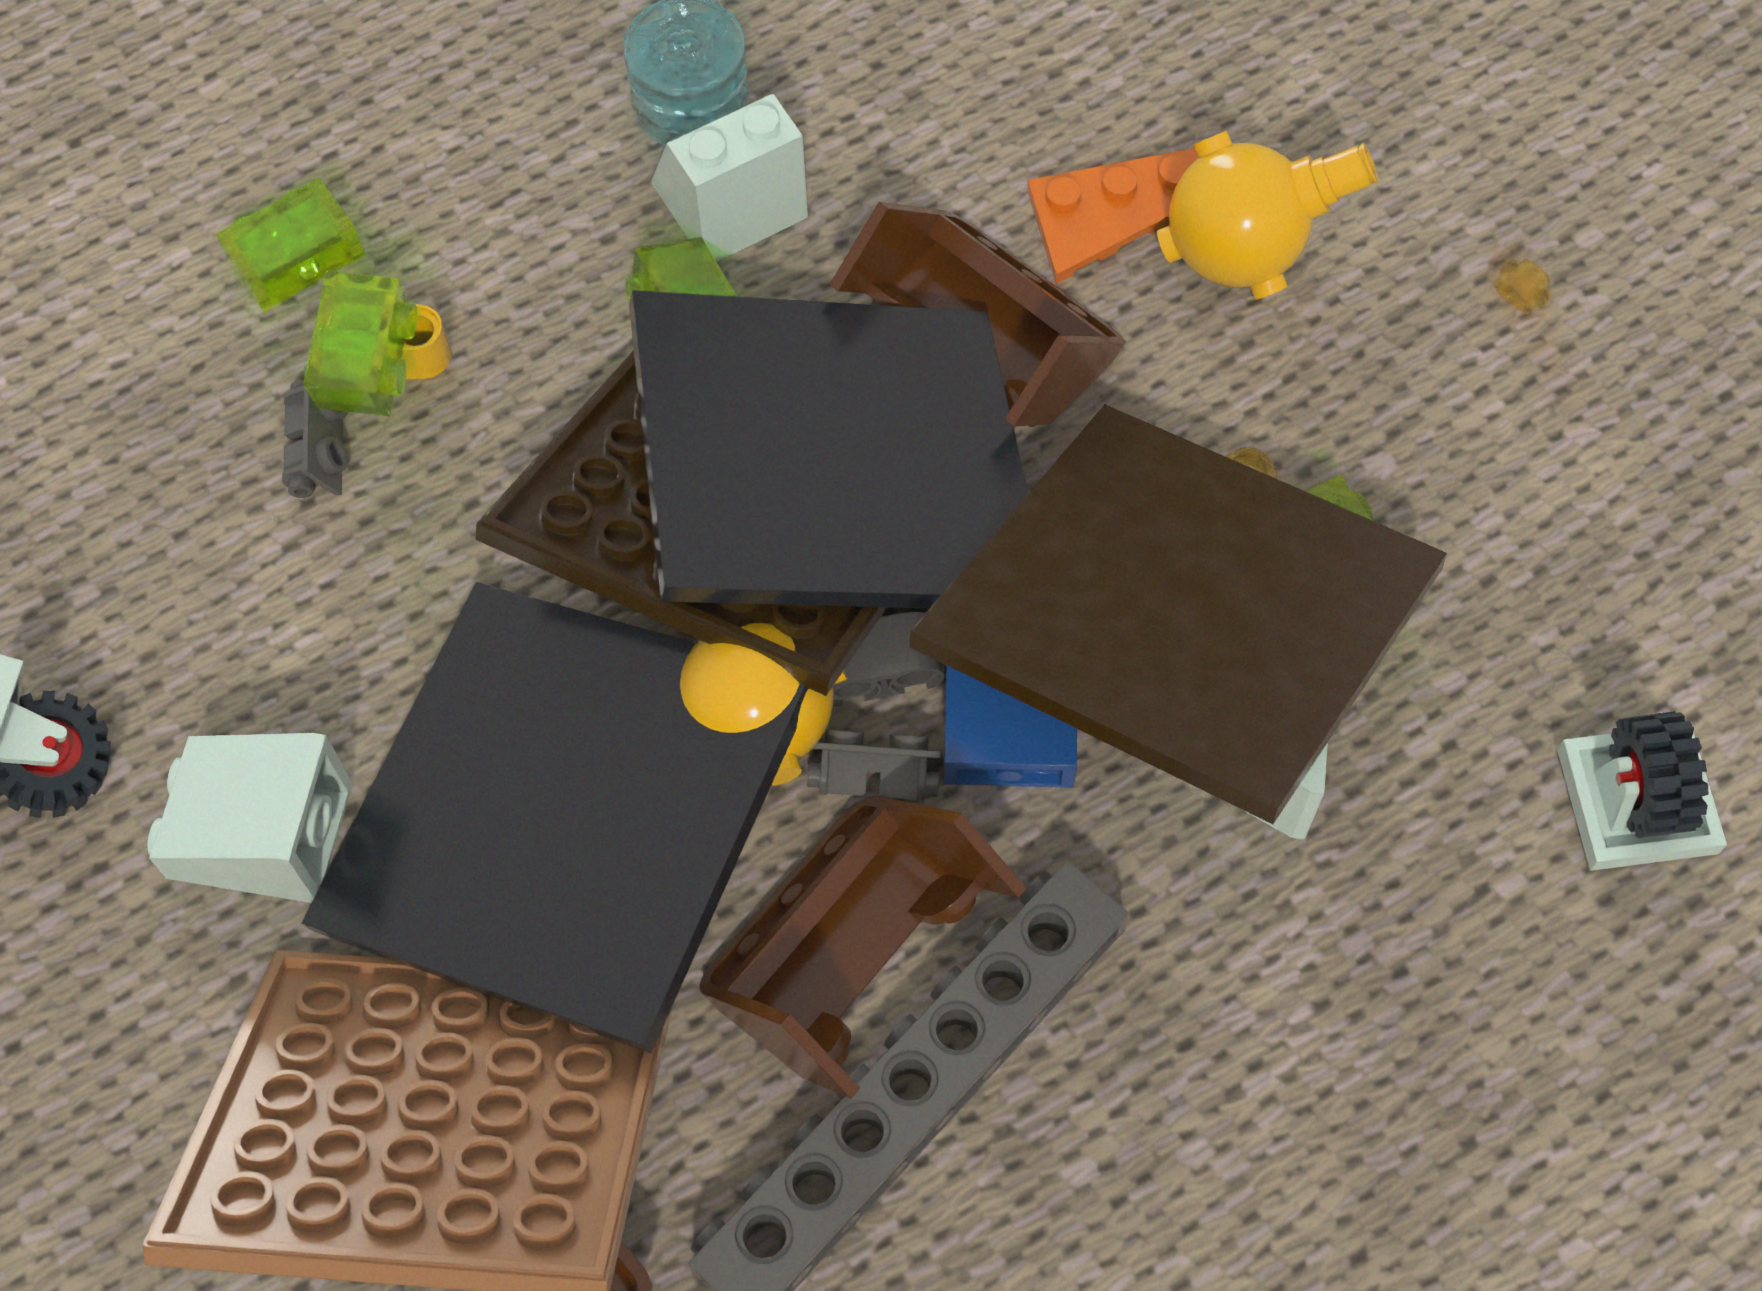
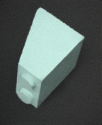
(736, 178)
(252, 813)

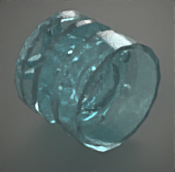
(684, 67)

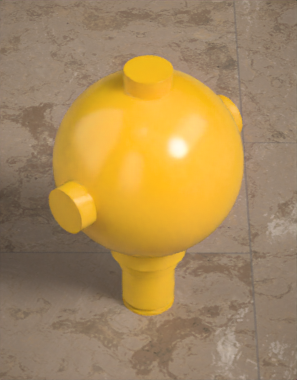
(1250, 210)
(743, 689)

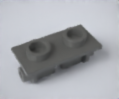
(321, 453)
(900, 766)

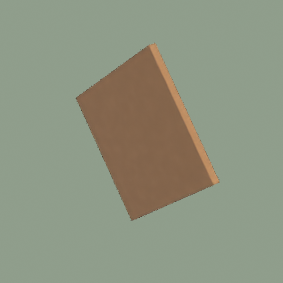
(409, 1138)

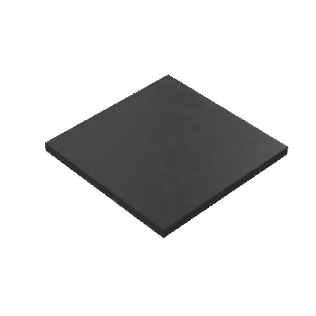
(819, 448)
(552, 819)

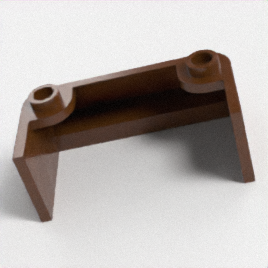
(938, 260)
(842, 921)

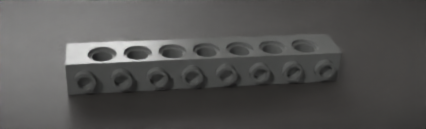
(1061, 903)

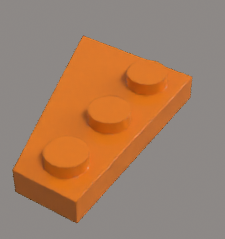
(1104, 207)

